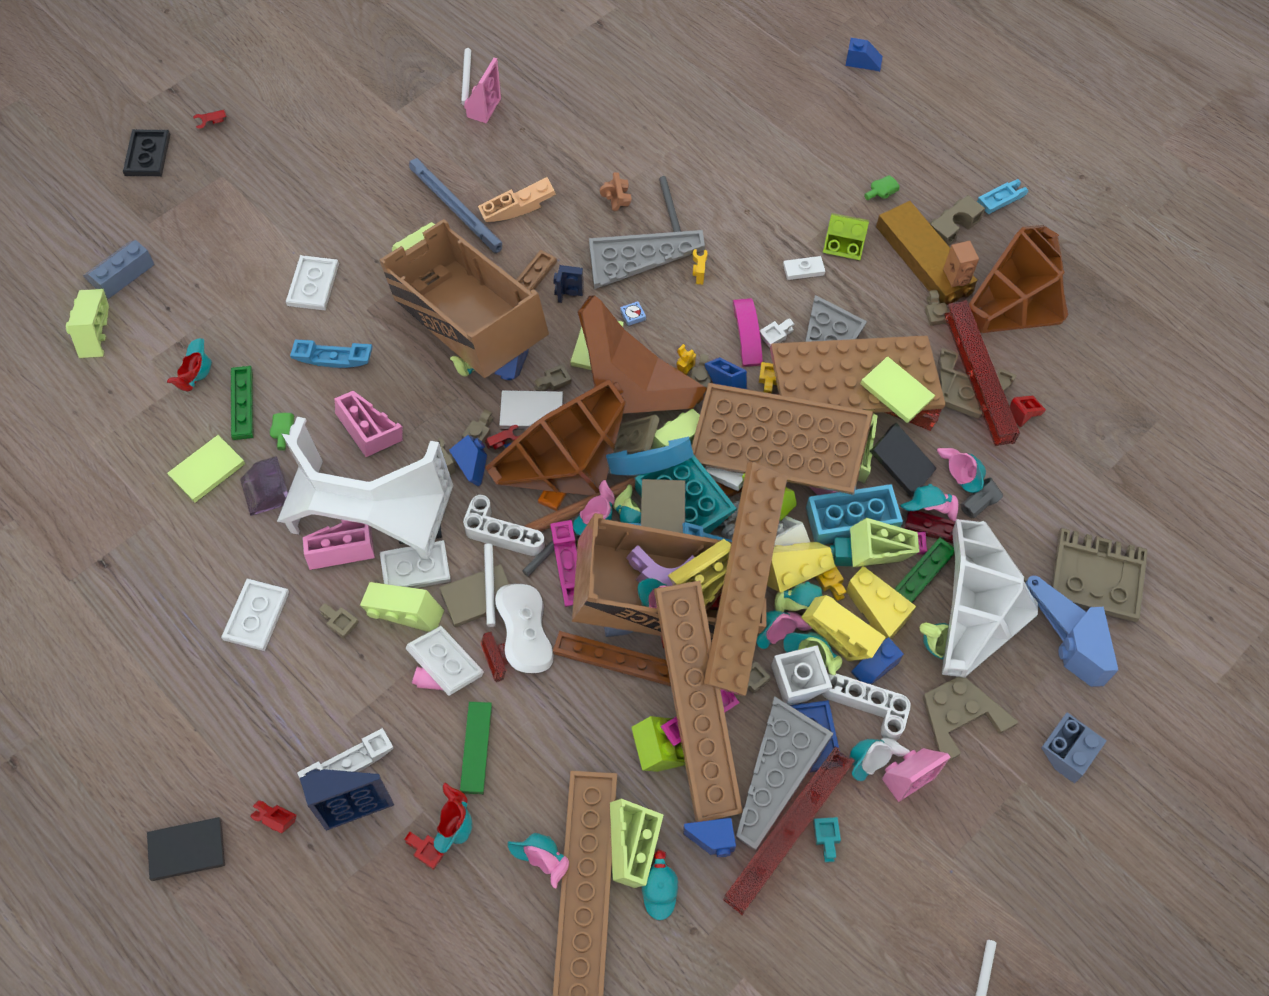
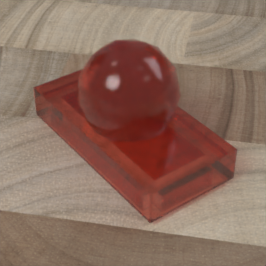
(495, 656)

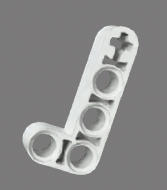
(529, 542)
(864, 702)

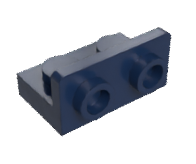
(568, 281)

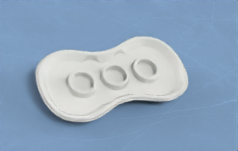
(526, 642)

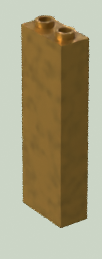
(921, 250)

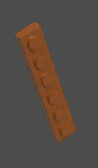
(612, 657)

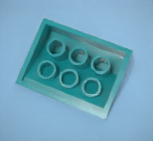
(704, 499)

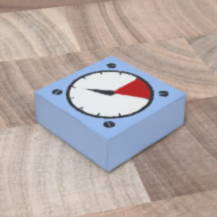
(633, 313)

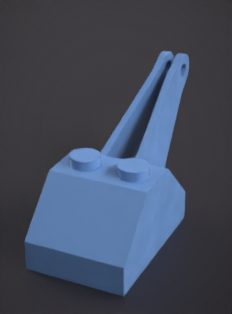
(1085, 635)

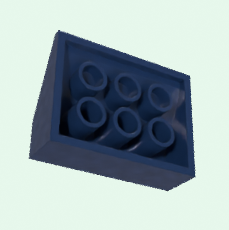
(343, 795)

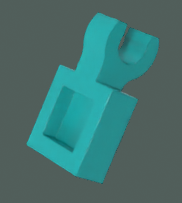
(828, 834)

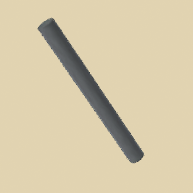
(669, 203)
(529, 569)

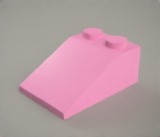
(484, 95)
(914, 772)

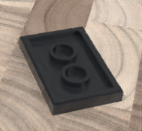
(146, 152)
(903, 459)
(185, 849)

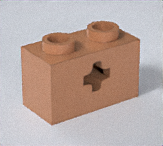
(961, 263)

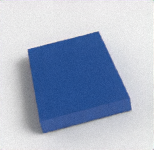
(821, 714)

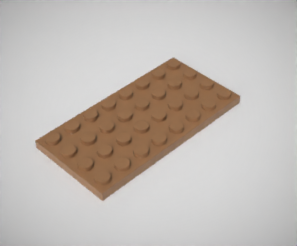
(834, 369)
(794, 436)

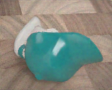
(872, 755)

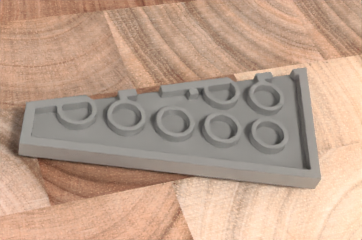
(629, 255)
(832, 323)
(784, 760)

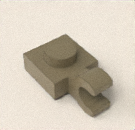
(935, 311)
(700, 374)
(554, 377)
(480, 429)
(449, 459)
(340, 621)
(757, 678)

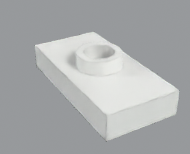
(804, 268)

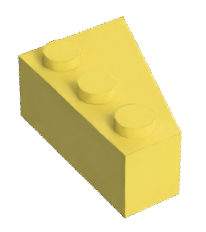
(798, 564)
(707, 568)
(879, 603)
(842, 629)

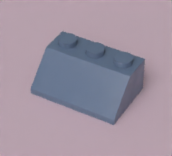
(120, 268)

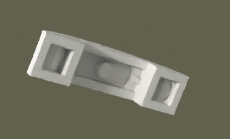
(358, 757)

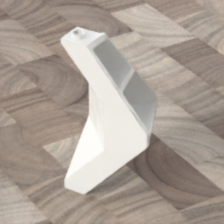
(987, 600)

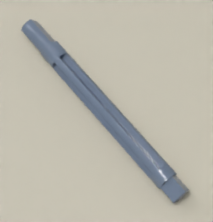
(455, 205)

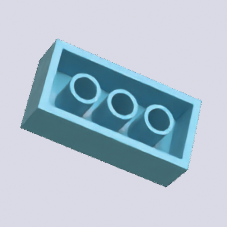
(836, 512)

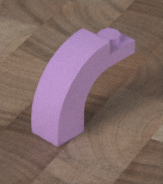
(648, 568)

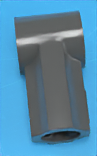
(980, 500)

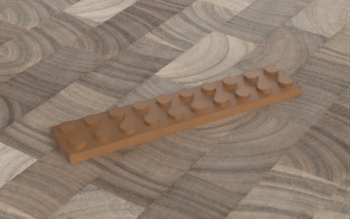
(746, 580)
(696, 704)
(585, 886)

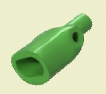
(883, 188)
(281, 425)

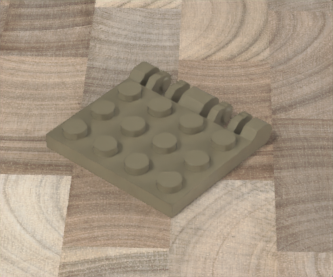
(1100, 577)

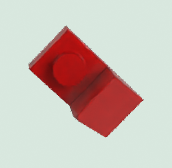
(1024, 408)

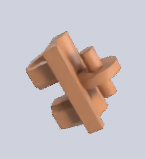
(614, 191)

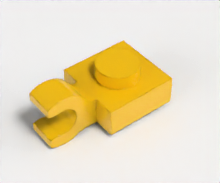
(699, 269)
(686, 360)
(767, 377)
(832, 580)

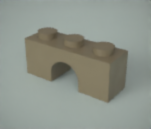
(964, 212)

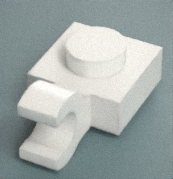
(776, 333)

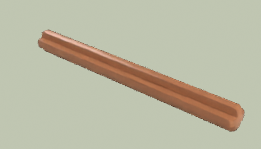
(573, 510)

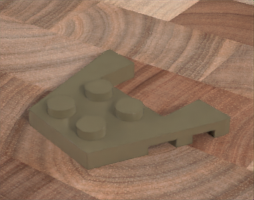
(957, 387)
(957, 705)

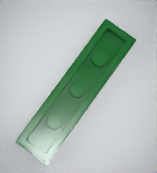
(242, 403)
(925, 570)
(476, 748)

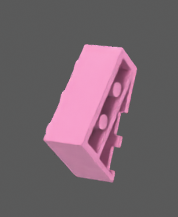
(366, 425)
(338, 545)

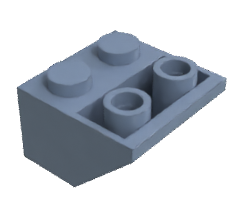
(1072, 747)

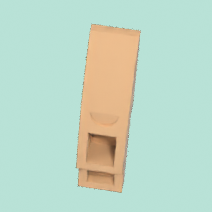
(516, 204)

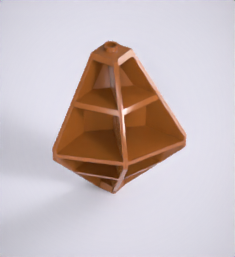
(1023, 285)
(645, 379)
(566, 446)

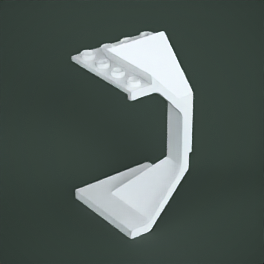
(400, 504)

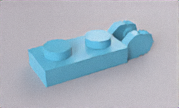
(1002, 196)

